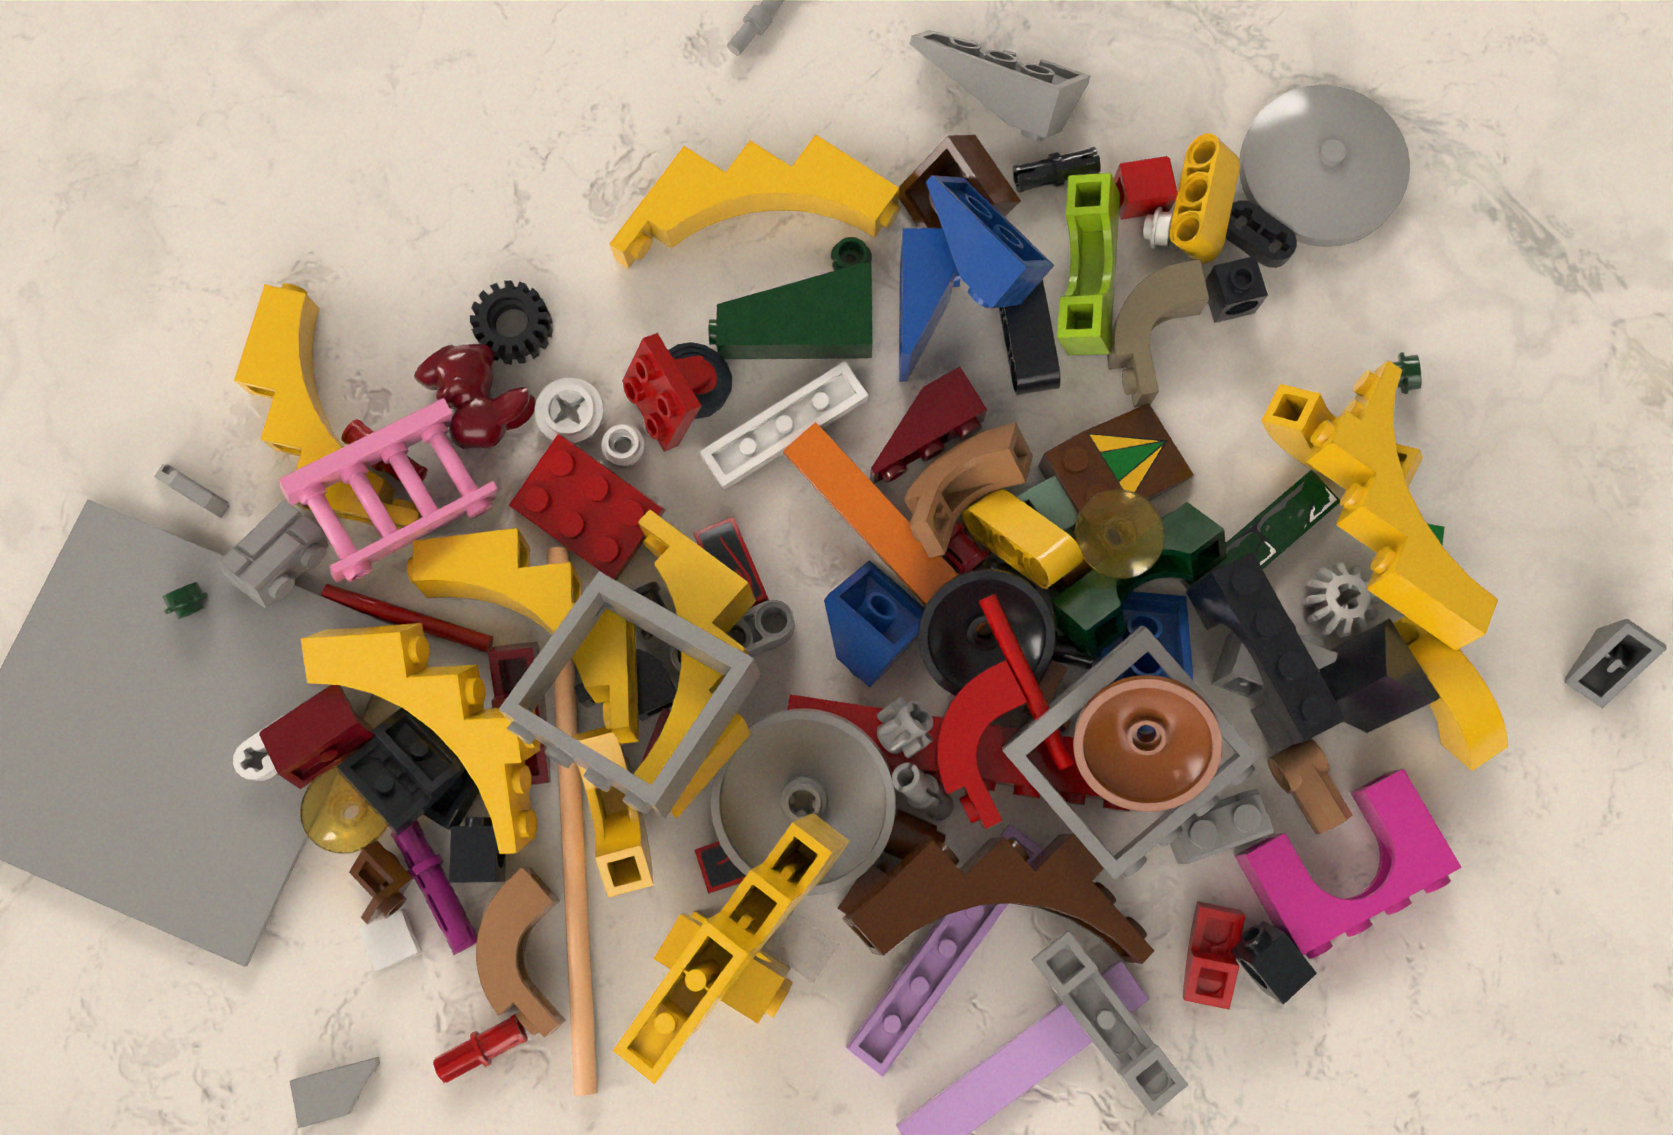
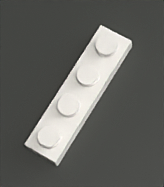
(777, 427)

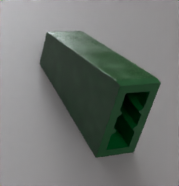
(800, 320)

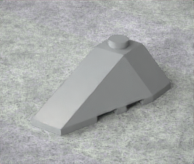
(1021, 94)

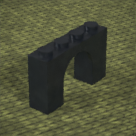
(1296, 694)

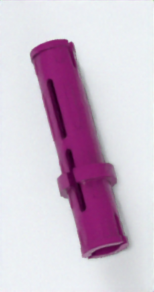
(439, 894)

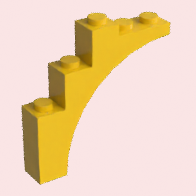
(1379, 511)
(445, 698)

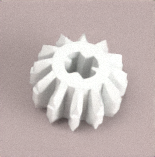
(1325, 591)

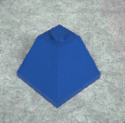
(871, 622)

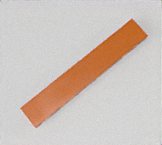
(868, 512)

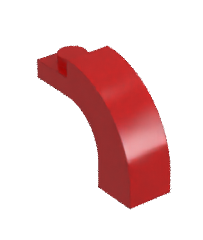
(959, 733)

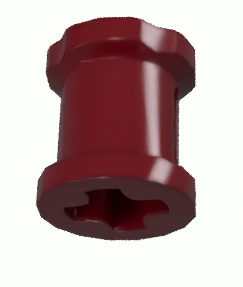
(964, 551)

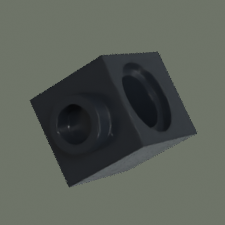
(1235, 289)
(475, 853)
(1273, 961)

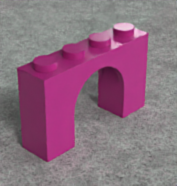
(1411, 860)

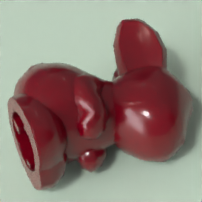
(464, 380)

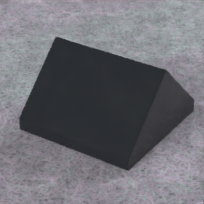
(1377, 678)

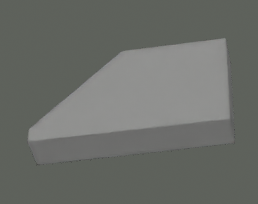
(192, 490)
(330, 1092)

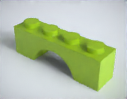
(1093, 235)

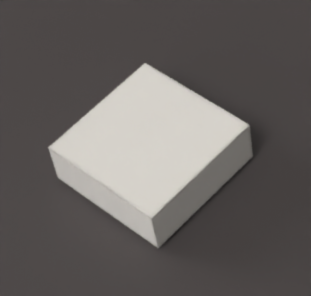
(389, 940)

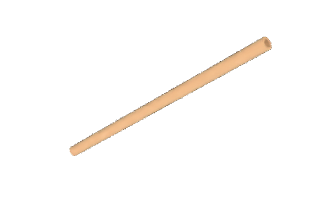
(575, 882)

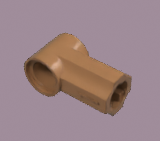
(1303, 773)

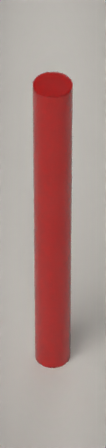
(401, 615)
(1024, 676)

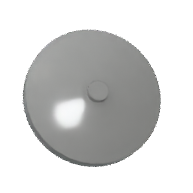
(1325, 164)
(798, 767)

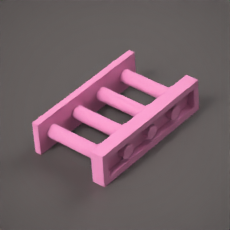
(351, 466)

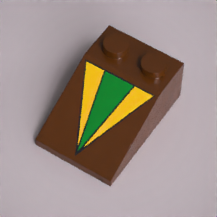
(1122, 453)

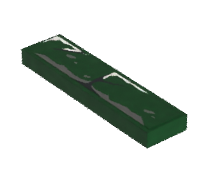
(1280, 523)

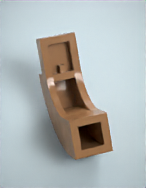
(960, 477)
(502, 951)

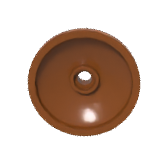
(1153, 768)

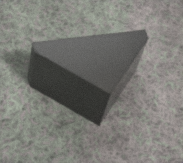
(1613, 660)

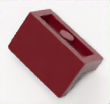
(315, 736)

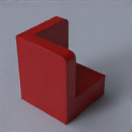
(1145, 187)

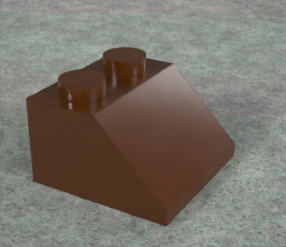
(956, 157)

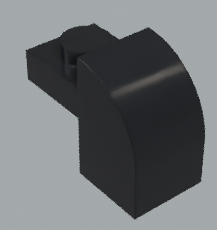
(653, 684)

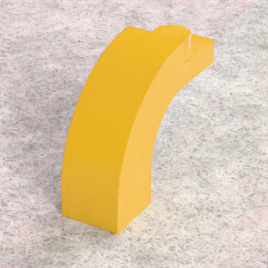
(1298, 413)
(1466, 711)
(619, 830)

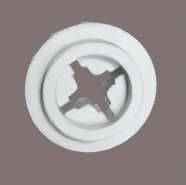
(571, 392)

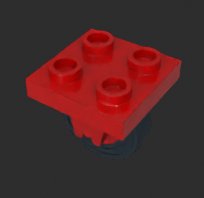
(675, 386)

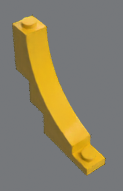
(700, 194)
(280, 367)
(498, 571)
(713, 600)
(729, 944)

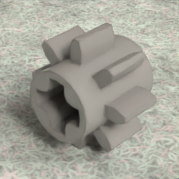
(905, 727)

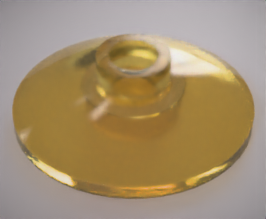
(1136, 523)
(324, 818)

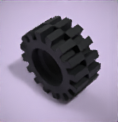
(509, 298)

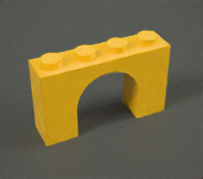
(757, 989)

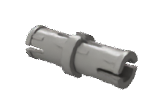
(922, 791)

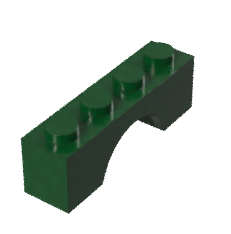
(1092, 606)

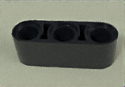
(1031, 344)

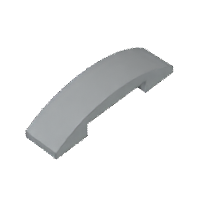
(1109, 1023)

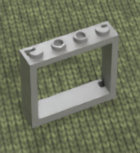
(606, 593)
(1166, 827)

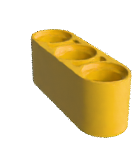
(1204, 198)
(1022, 537)

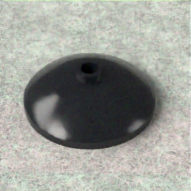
(950, 619)

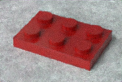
(585, 507)

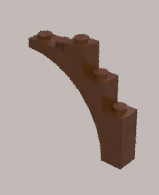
(1057, 881)

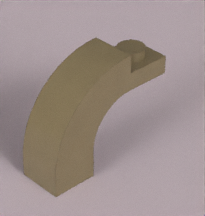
(1162, 296)

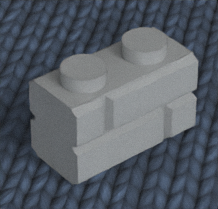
(274, 555)
(1223, 827)

